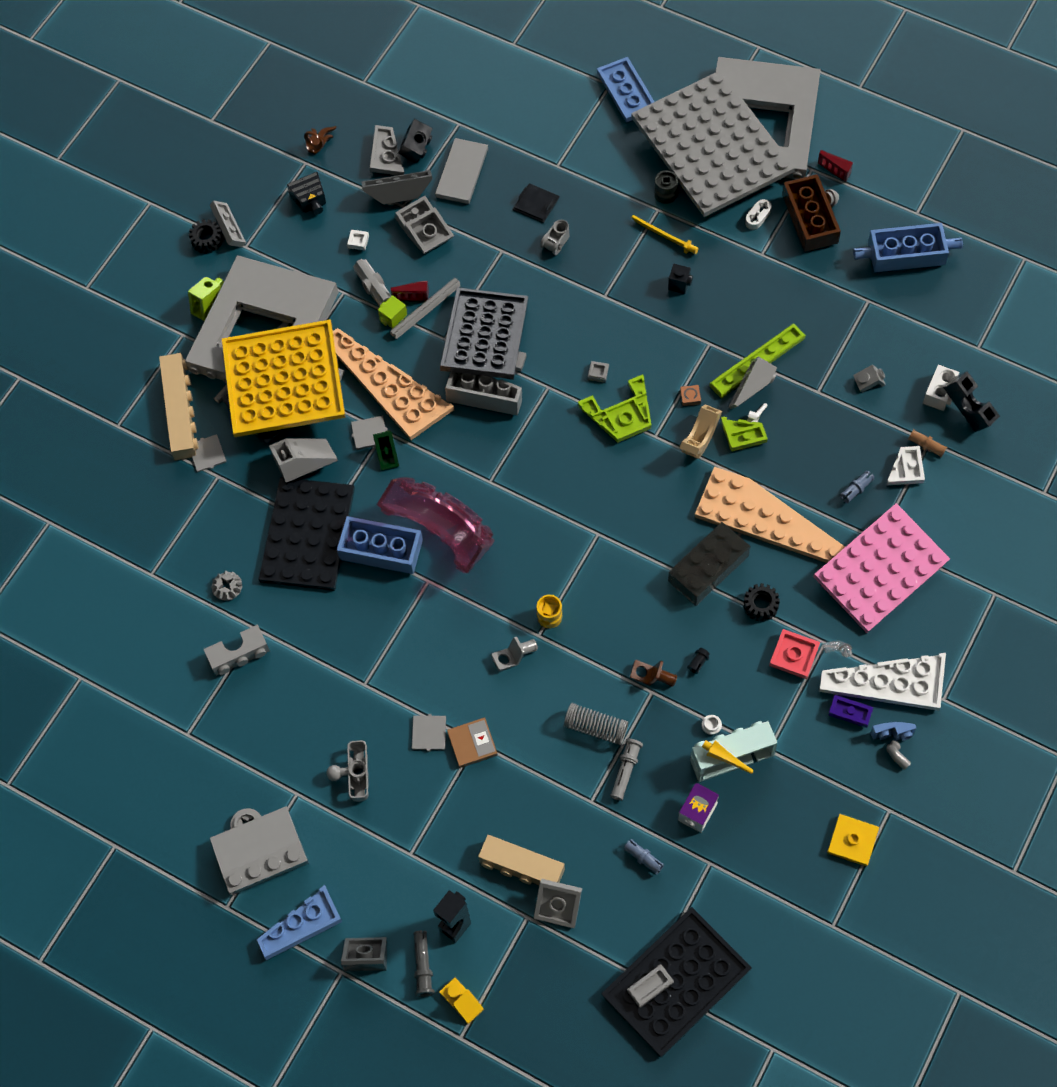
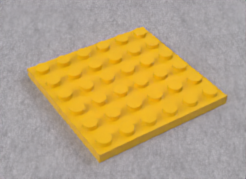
(282, 378)

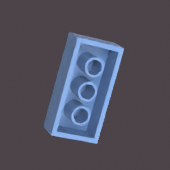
(380, 545)

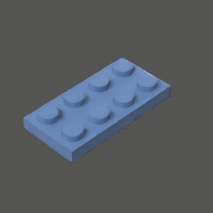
(624, 87)

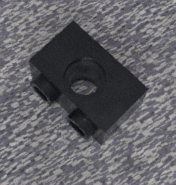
(410, 148)

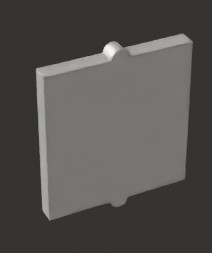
(364, 430)
(208, 454)
(429, 733)

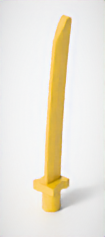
(686, 245)

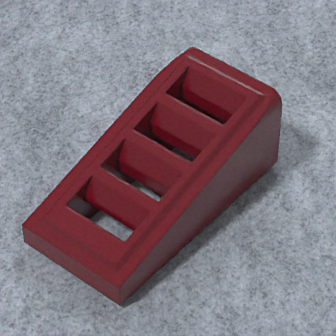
(836, 165)
(411, 292)

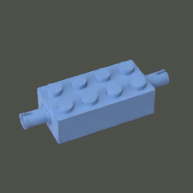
(908, 247)

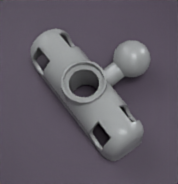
(355, 782)

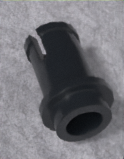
(698, 660)

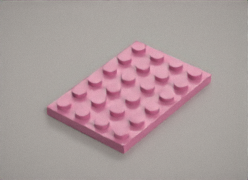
(881, 568)

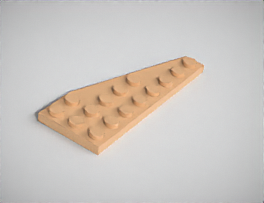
(759, 514)

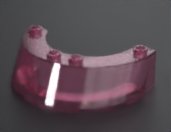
(440, 515)

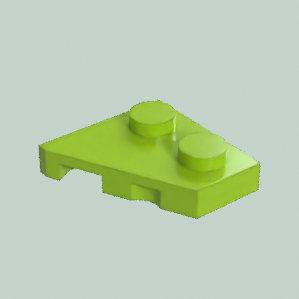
(743, 434)

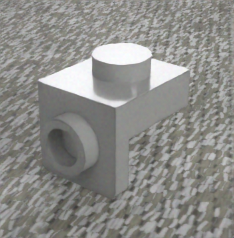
(869, 378)

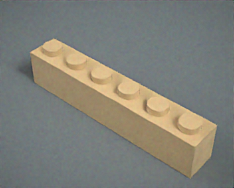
(178, 407)

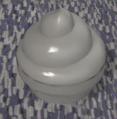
(832, 196)

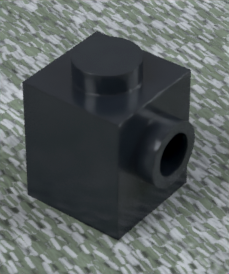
(680, 278)

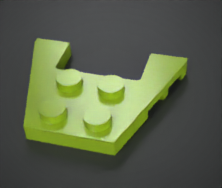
(624, 418)

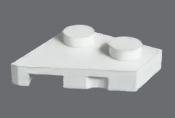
(907, 467)

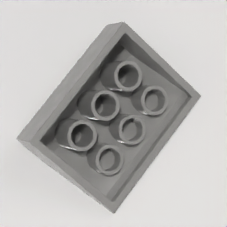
(258, 851)

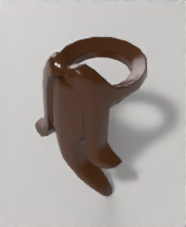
(317, 141)

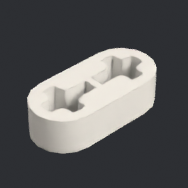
(755, 212)

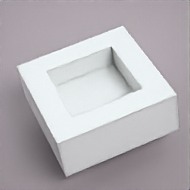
(358, 240)

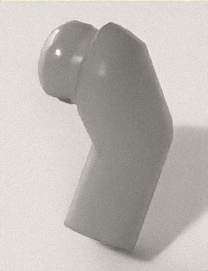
(900, 759)

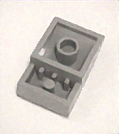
(423, 225)

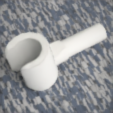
(754, 417)

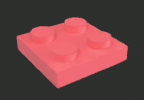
(794, 654)

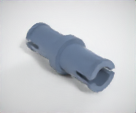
(857, 486)
(643, 856)

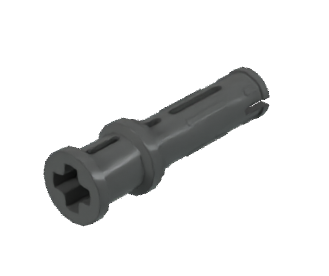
(423, 973)

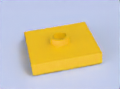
(853, 840)

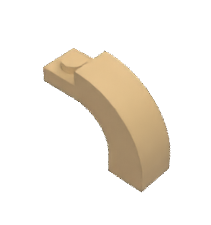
(702, 431)

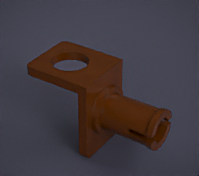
(653, 674)

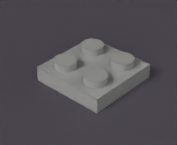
(558, 903)

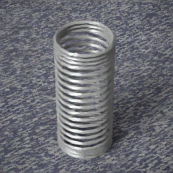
(571, 715)

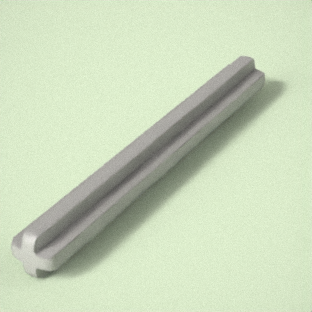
(425, 308)

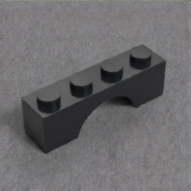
(453, 914)

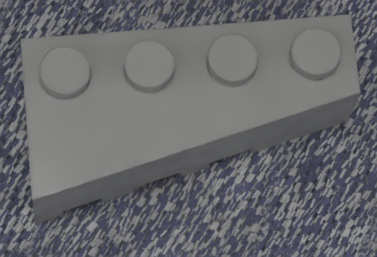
(483, 393)

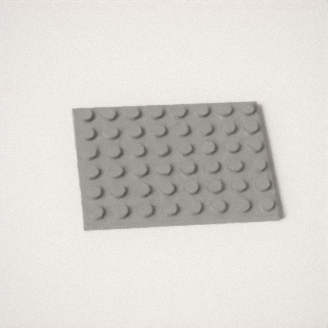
(712, 143)

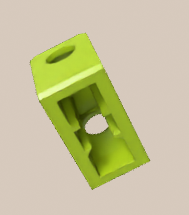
(203, 296)

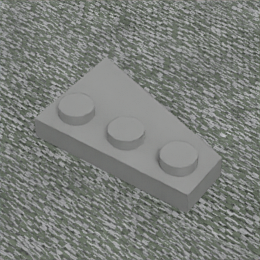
(384, 152)

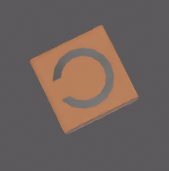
(690, 395)

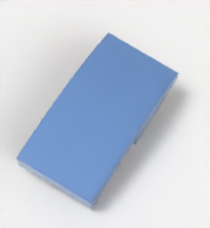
(899, 730)

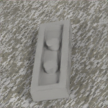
(227, 224)

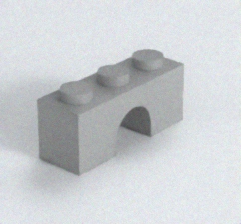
(252, 647)

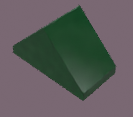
(386, 450)

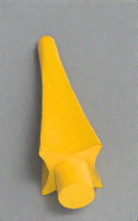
(719, 752)

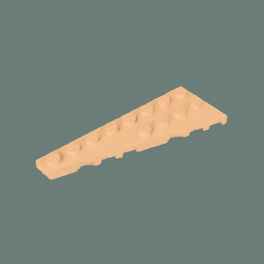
(400, 396)

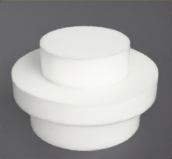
(711, 724)

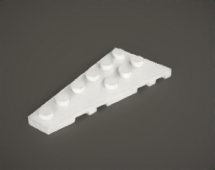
(899, 681)

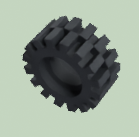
(208, 244)
(761, 591)

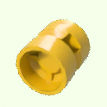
(549, 611)

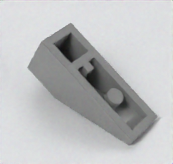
(757, 376)

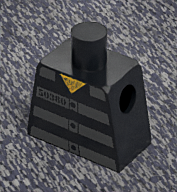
(308, 193)

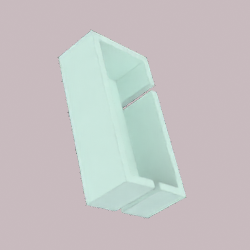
(741, 743)

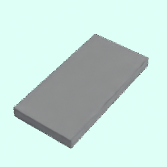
(461, 171)

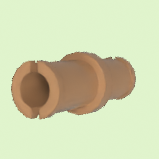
(927, 443)

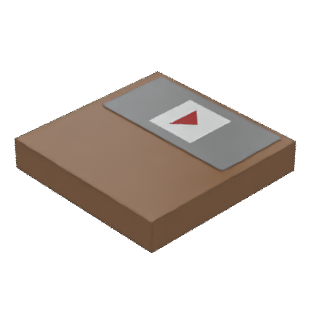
(472, 742)

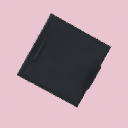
(536, 202)

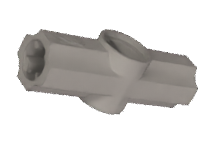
(371, 281)

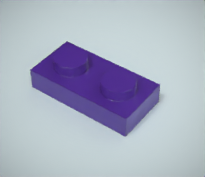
(850, 711)

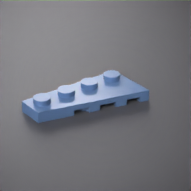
(308, 920)

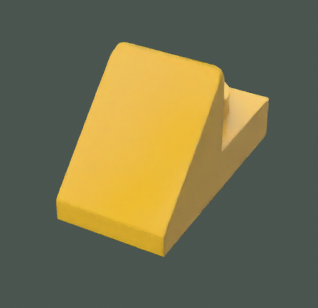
(461, 1000)

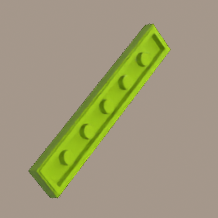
(769, 352)

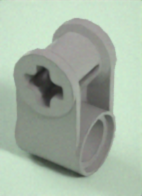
(553, 239)

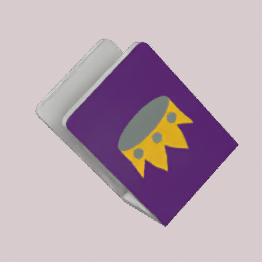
(698, 807)

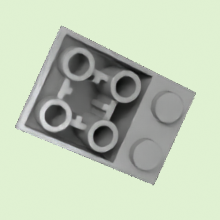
(301, 456)

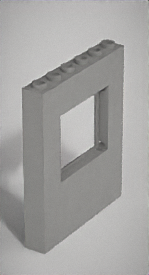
(777, 88)
(263, 291)

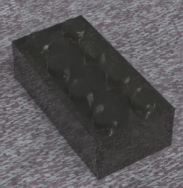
(709, 563)

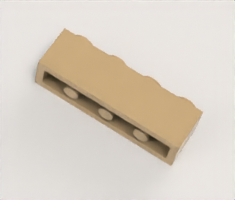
(519, 862)

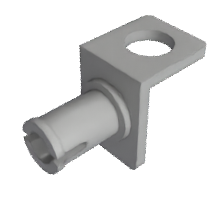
(514, 653)

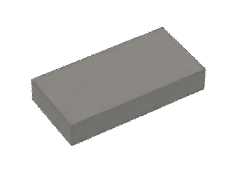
(650, 986)

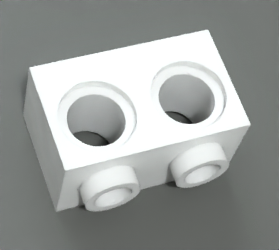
(936, 388)

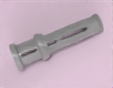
(628, 760)

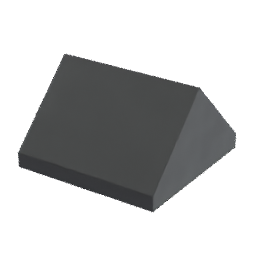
(364, 954)

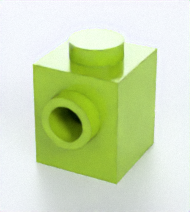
(392, 312)

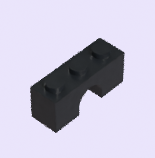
(977, 414)

